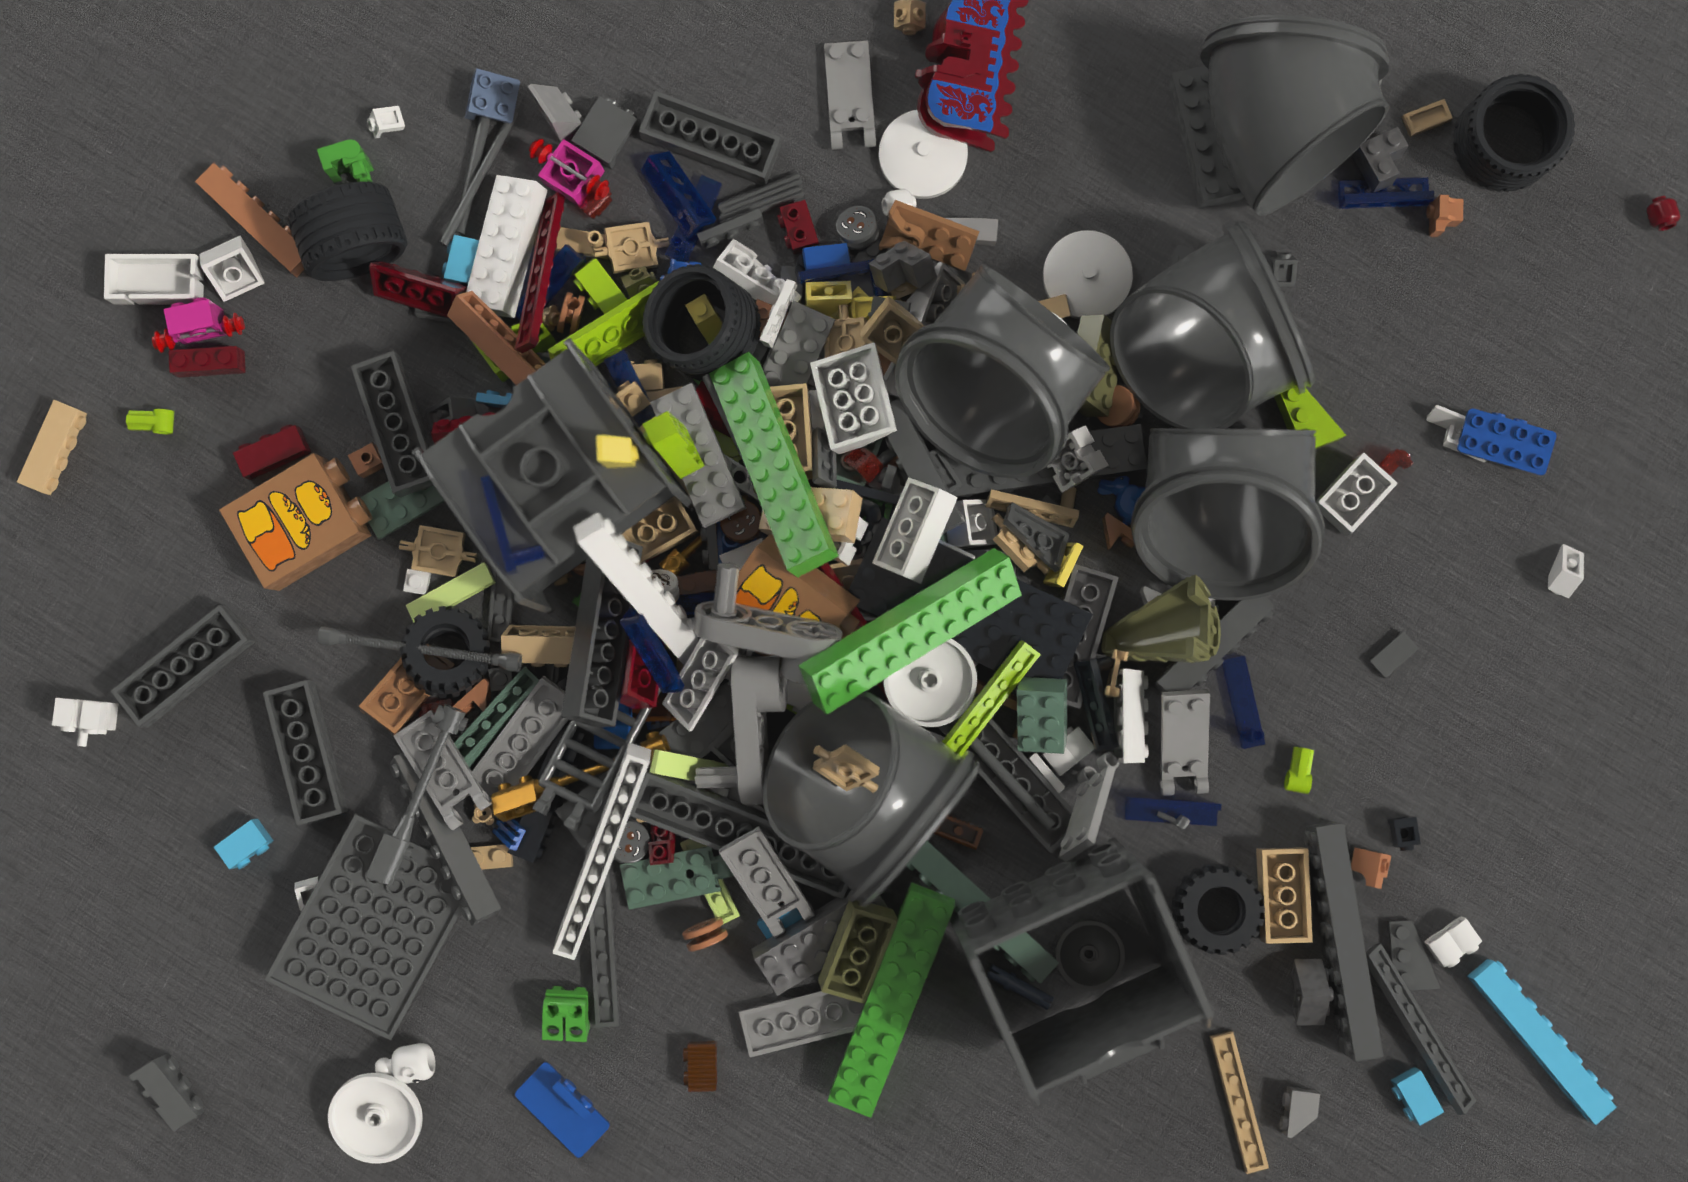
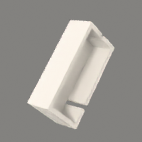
(152, 279)

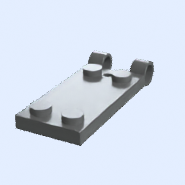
(849, 91)
(1185, 739)
(449, 773)
(1088, 806)
(765, 879)

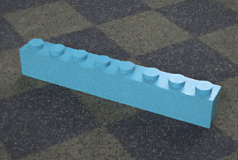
(1541, 1041)

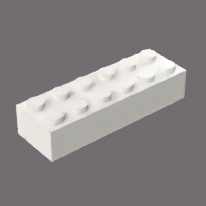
(506, 243)

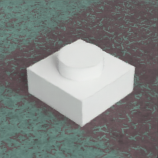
(417, 582)

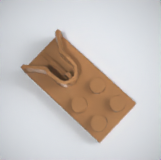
(936, 235)
(396, 697)

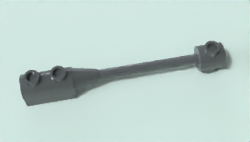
(395, 845)

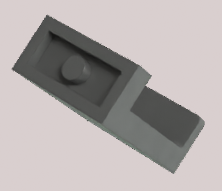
(605, 131)

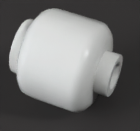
(901, 195)

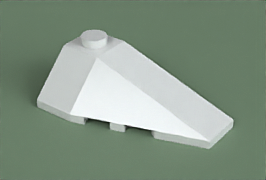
(743, 268)

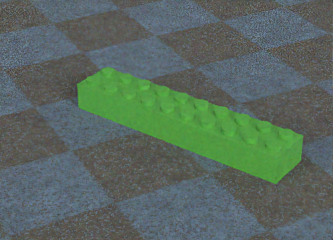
(773, 465)
(910, 630)
(891, 1000)

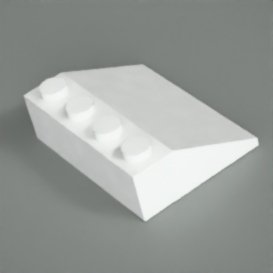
(853, 398)
(1129, 716)

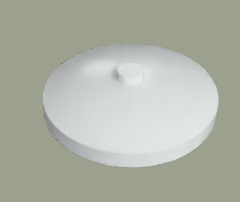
(918, 159)
(1090, 271)
(934, 686)
(375, 1118)

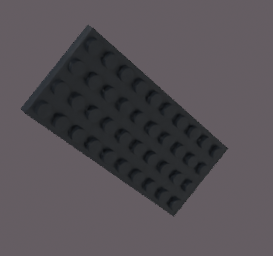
(1036, 617)

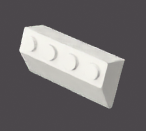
(914, 530)
(701, 678)

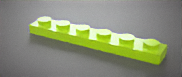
(991, 697)

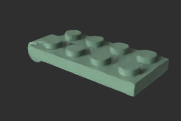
(393, 512)
(668, 882)

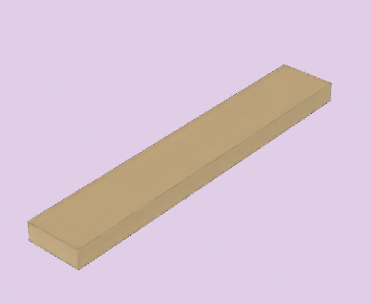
(1239, 1102)

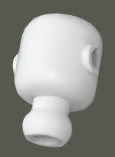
(409, 1063)

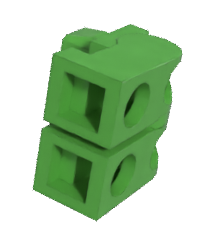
(344, 158)
(567, 1012)

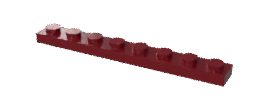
(540, 273)

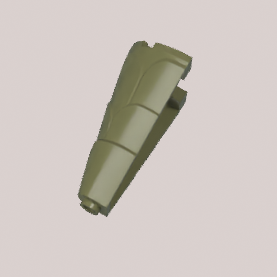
(1169, 627)

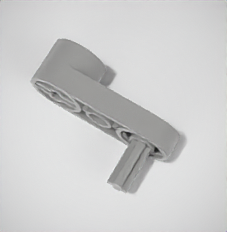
(760, 629)
(755, 690)

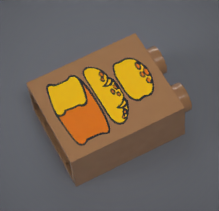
(297, 521)
(815, 596)

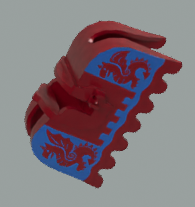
(967, 90)

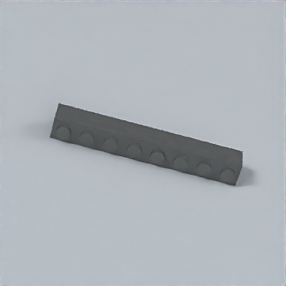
(450, 848)

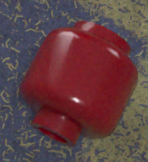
(1663, 213)

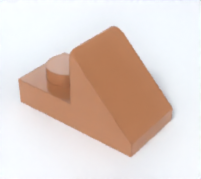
(1113, 529)
(479, 694)

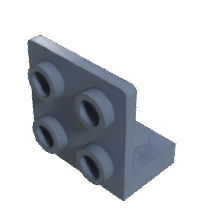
(492, 96)

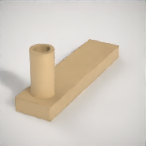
(580, 241)
(1052, 513)

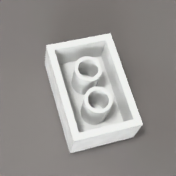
(1355, 494)

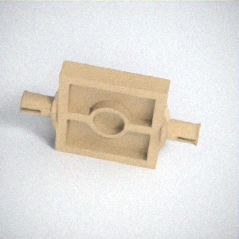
(631, 247)
(844, 333)
(1016, 549)
(438, 551)
(846, 768)

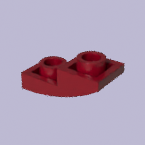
(661, 846)

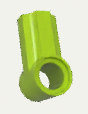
(158, 421)
(1298, 776)

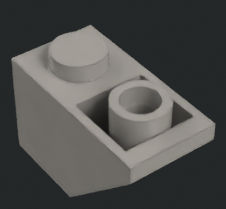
(1300, 1110)

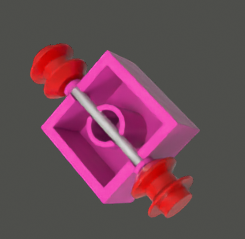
(570, 171)
(195, 323)

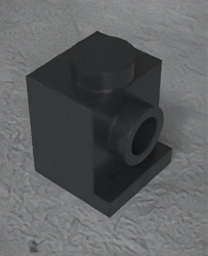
(1412, 836)

